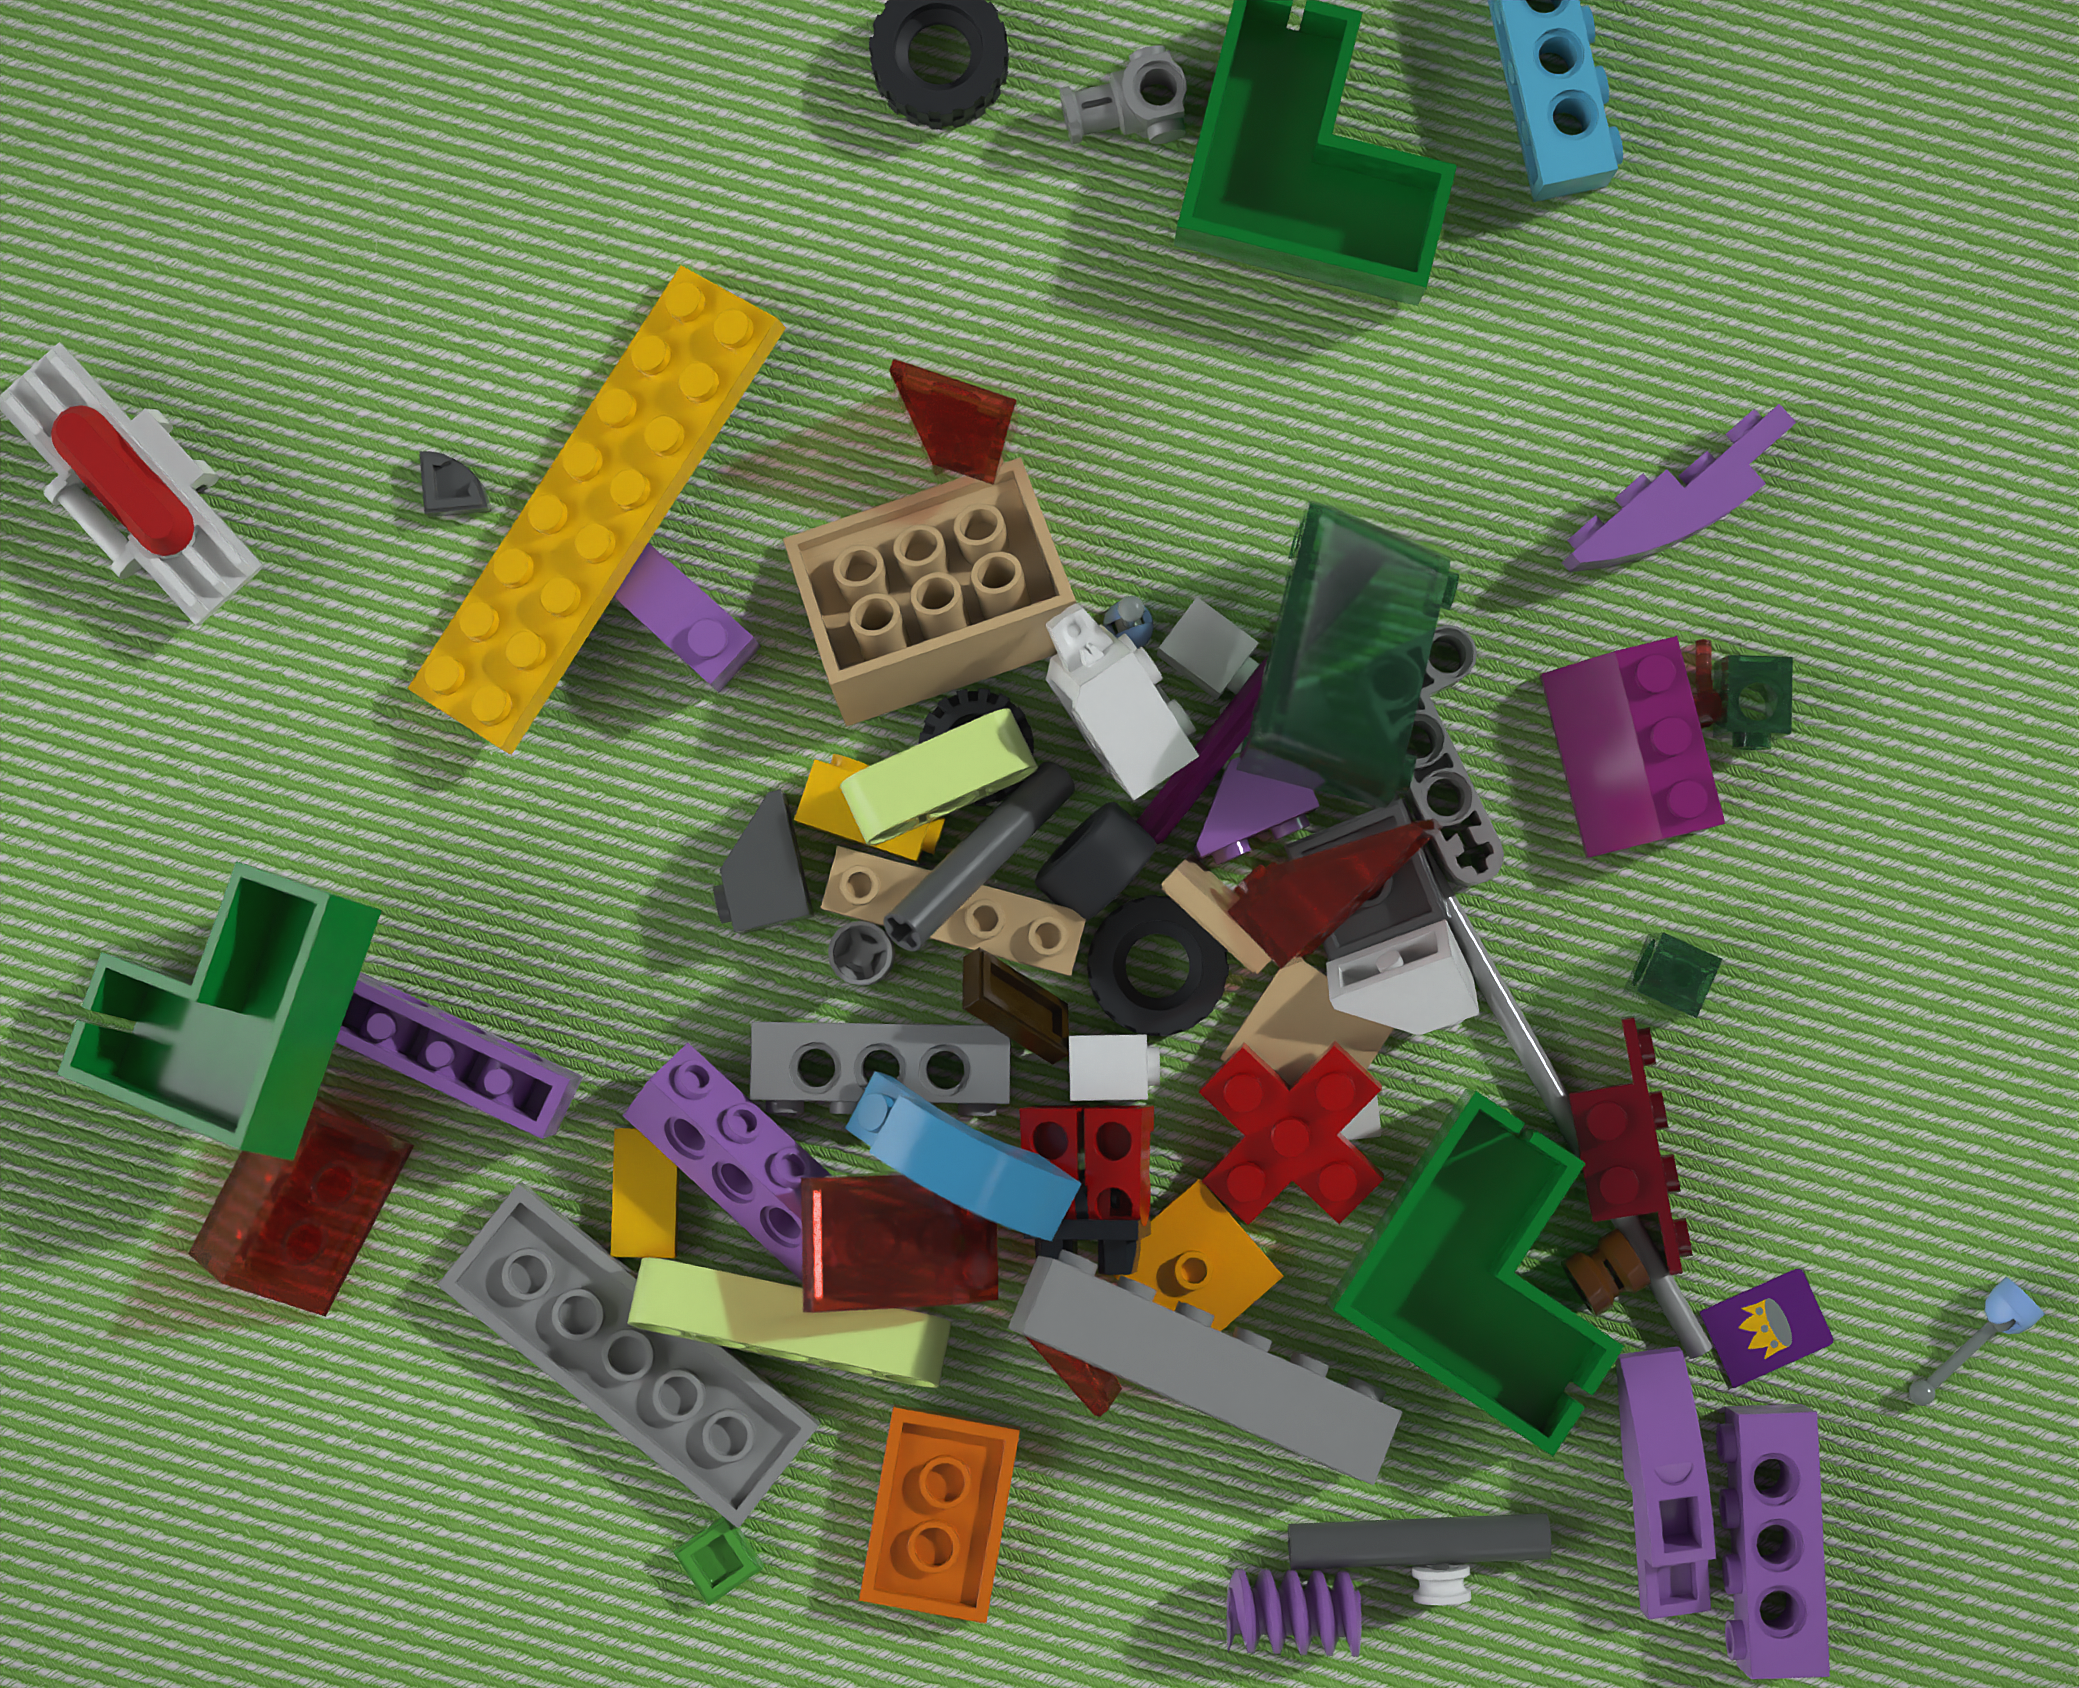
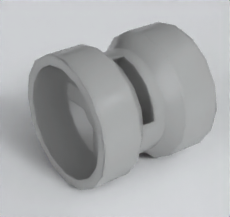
(854, 949)

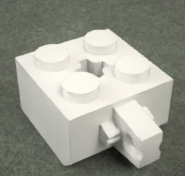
(1114, 702)

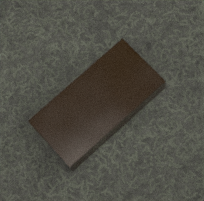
(1015, 1006)

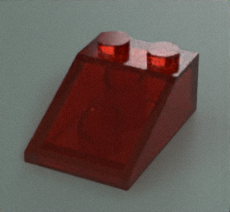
(1305, 900)
(891, 1246)

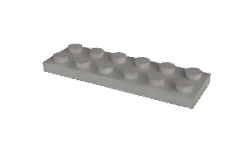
(671, 1396)

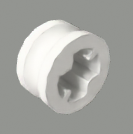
(1441, 1583)

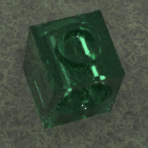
(1769, 677)
(1672, 975)

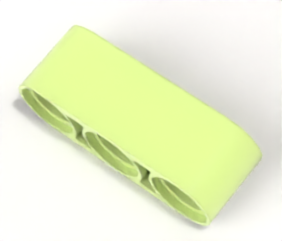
(938, 776)

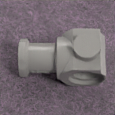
(1123, 105)

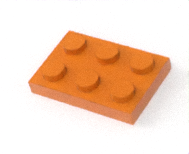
(939, 1513)

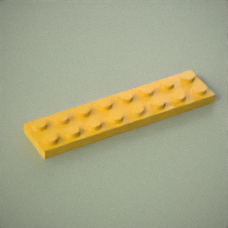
(596, 508)

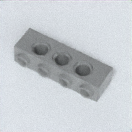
(780, 1047)

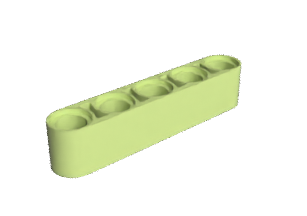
(771, 1322)

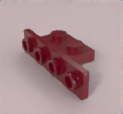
(1623, 1152)

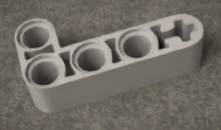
(1445, 766)

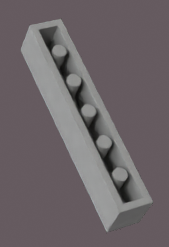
(1206, 1368)

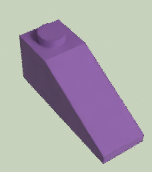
(686, 619)

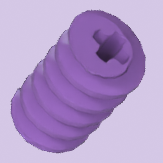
(1293, 1611)

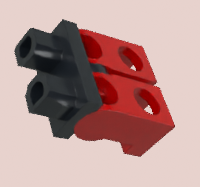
(1111, 1158)

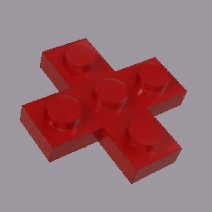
(1291, 1133)

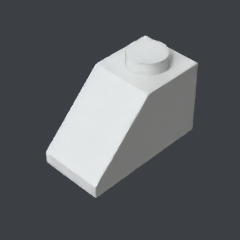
(1406, 982)

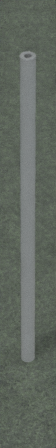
(1558, 1103)

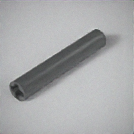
(978, 856)
(1419, 1541)

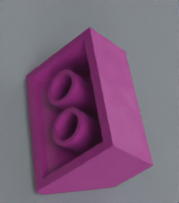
(1632, 747)

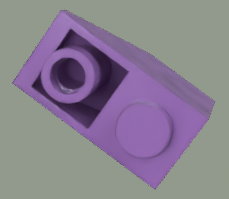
(1248, 807)

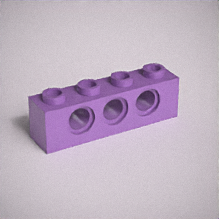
(457, 1057)
(728, 1150)
(1797, 1639)

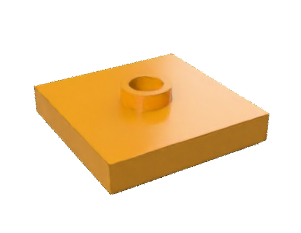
(1203, 1258)

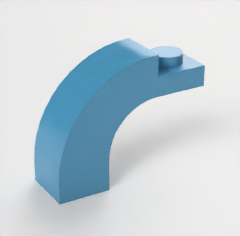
(960, 1162)

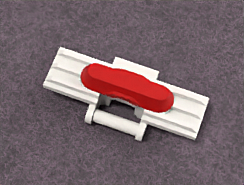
(139, 479)

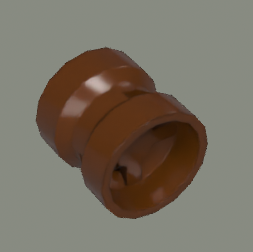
(1592, 1278)

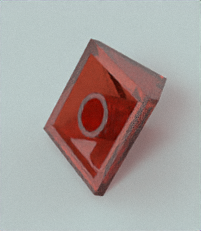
(955, 421)

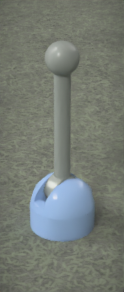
(1127, 619)
(2007, 1311)

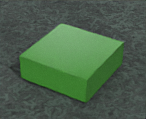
(718, 1559)

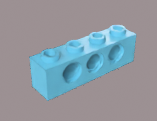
(1553, 160)

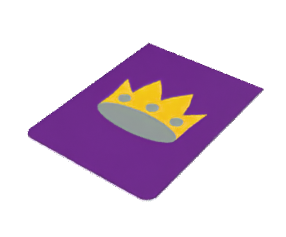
(1767, 1327)

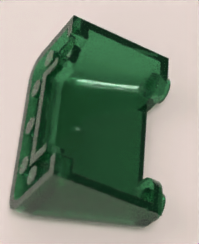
(1347, 658)

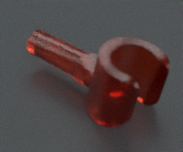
(1706, 699)

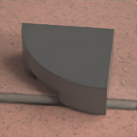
(450, 487)

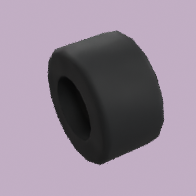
(1096, 861)

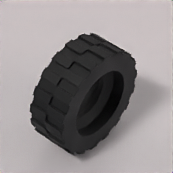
(939, 103)
(1140, 1012)

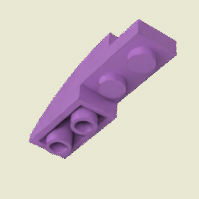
(1667, 513)
(1668, 1482)

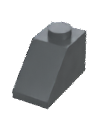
(764, 872)

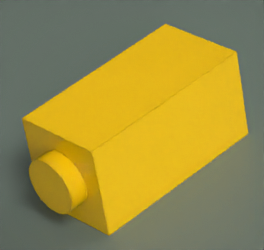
(826, 810)

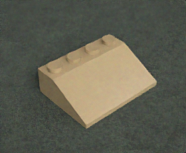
(930, 591)

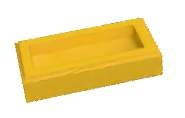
(643, 1198)

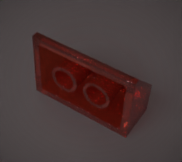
(301, 1222)

